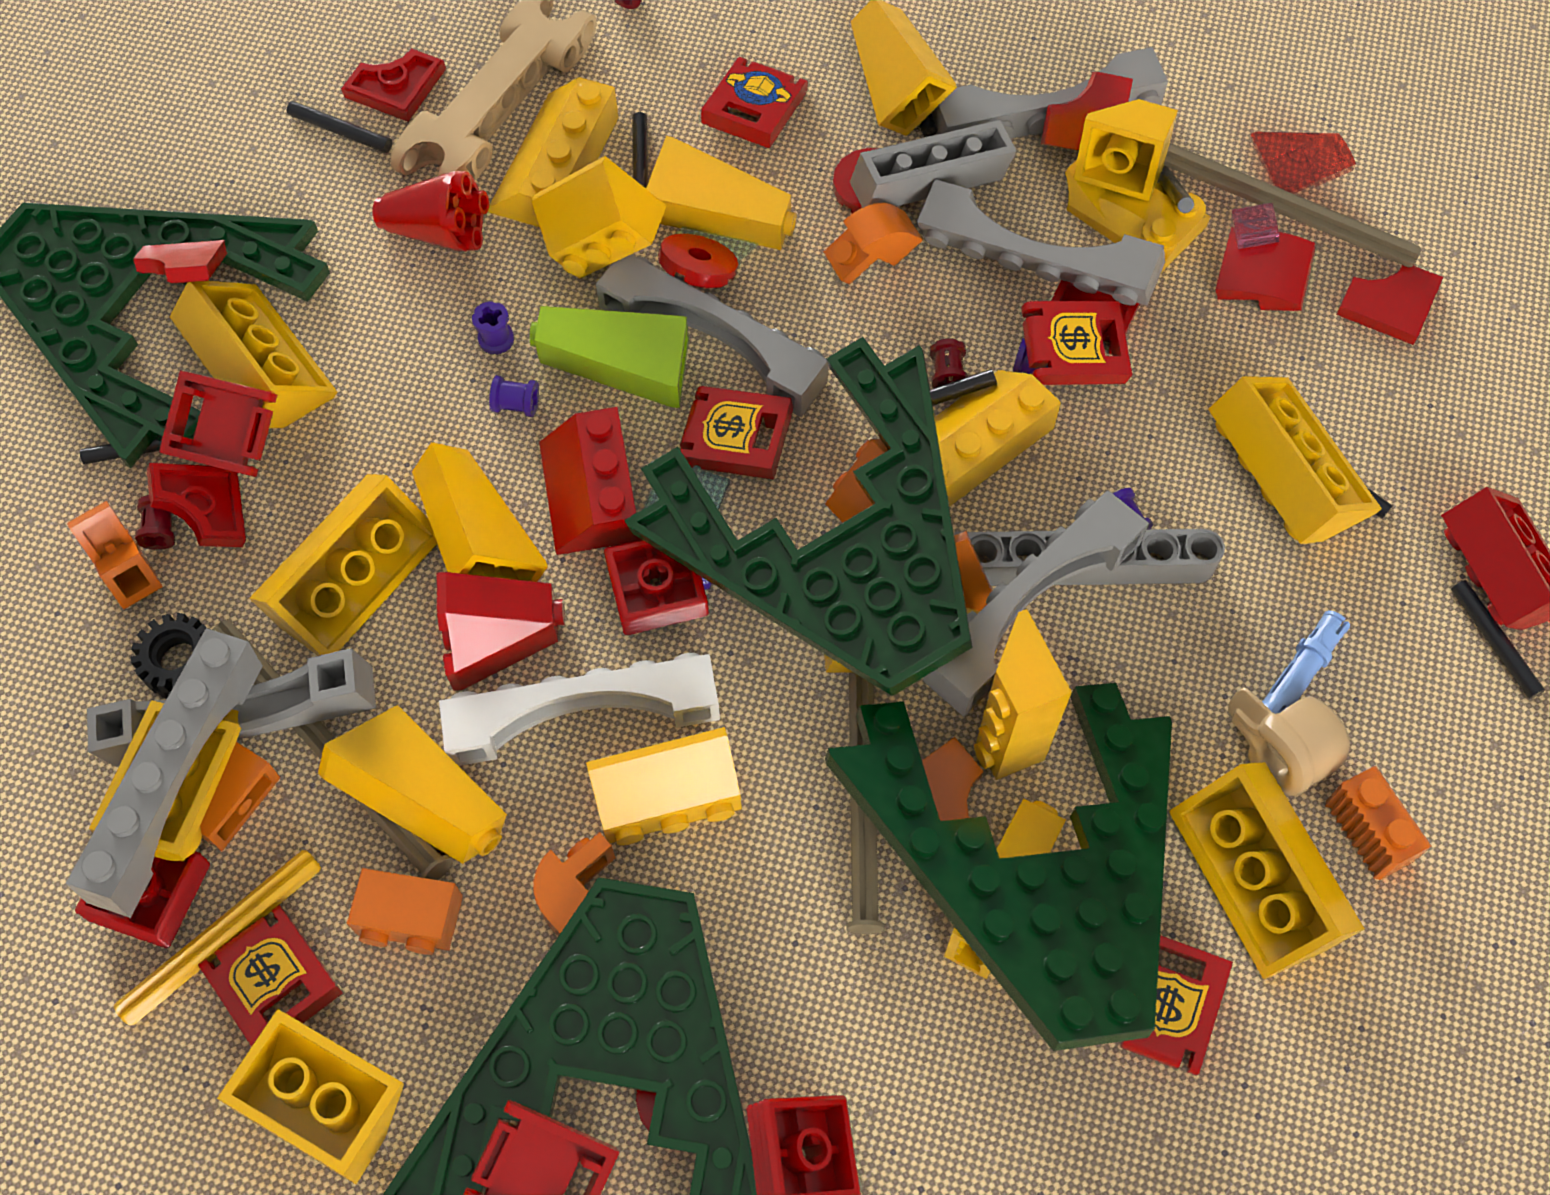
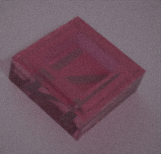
(1255, 225)

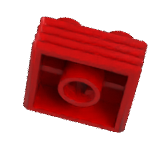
(649, 606)
(161, 906)
(813, 1124)

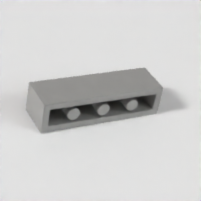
(908, 169)

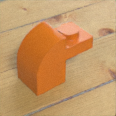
(872, 234)
(115, 555)
(560, 885)

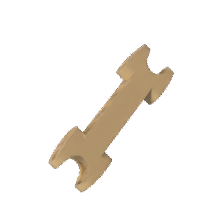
(462, 131)

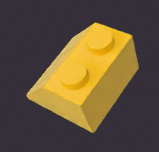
(1125, 147)

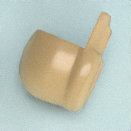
(1297, 744)

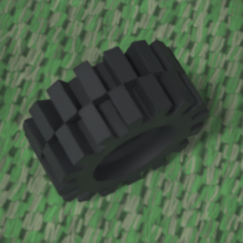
(155, 646)

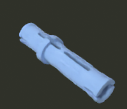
(1310, 657)

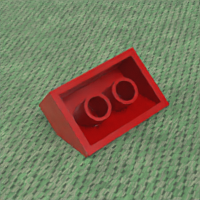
(588, 482)
(1503, 556)

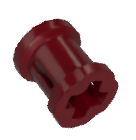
(957, 351)
(155, 527)

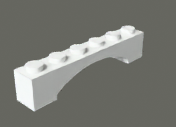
(483, 722)

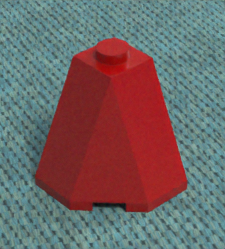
(493, 623)

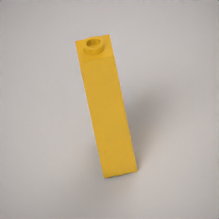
(899, 67)
(719, 197)
(471, 519)
(414, 784)
(1029, 833)

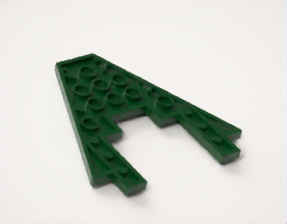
(75, 270)
(871, 591)
(1057, 930)
(613, 1004)

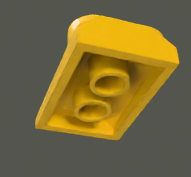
(1121, 214)
(182, 827)

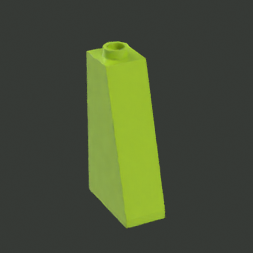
(616, 348)

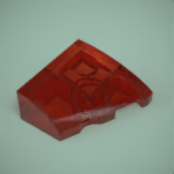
(1301, 158)

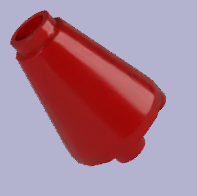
(436, 211)

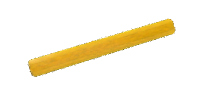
(185, 962)

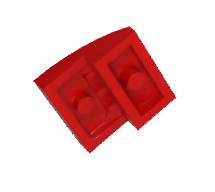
(1267, 273)

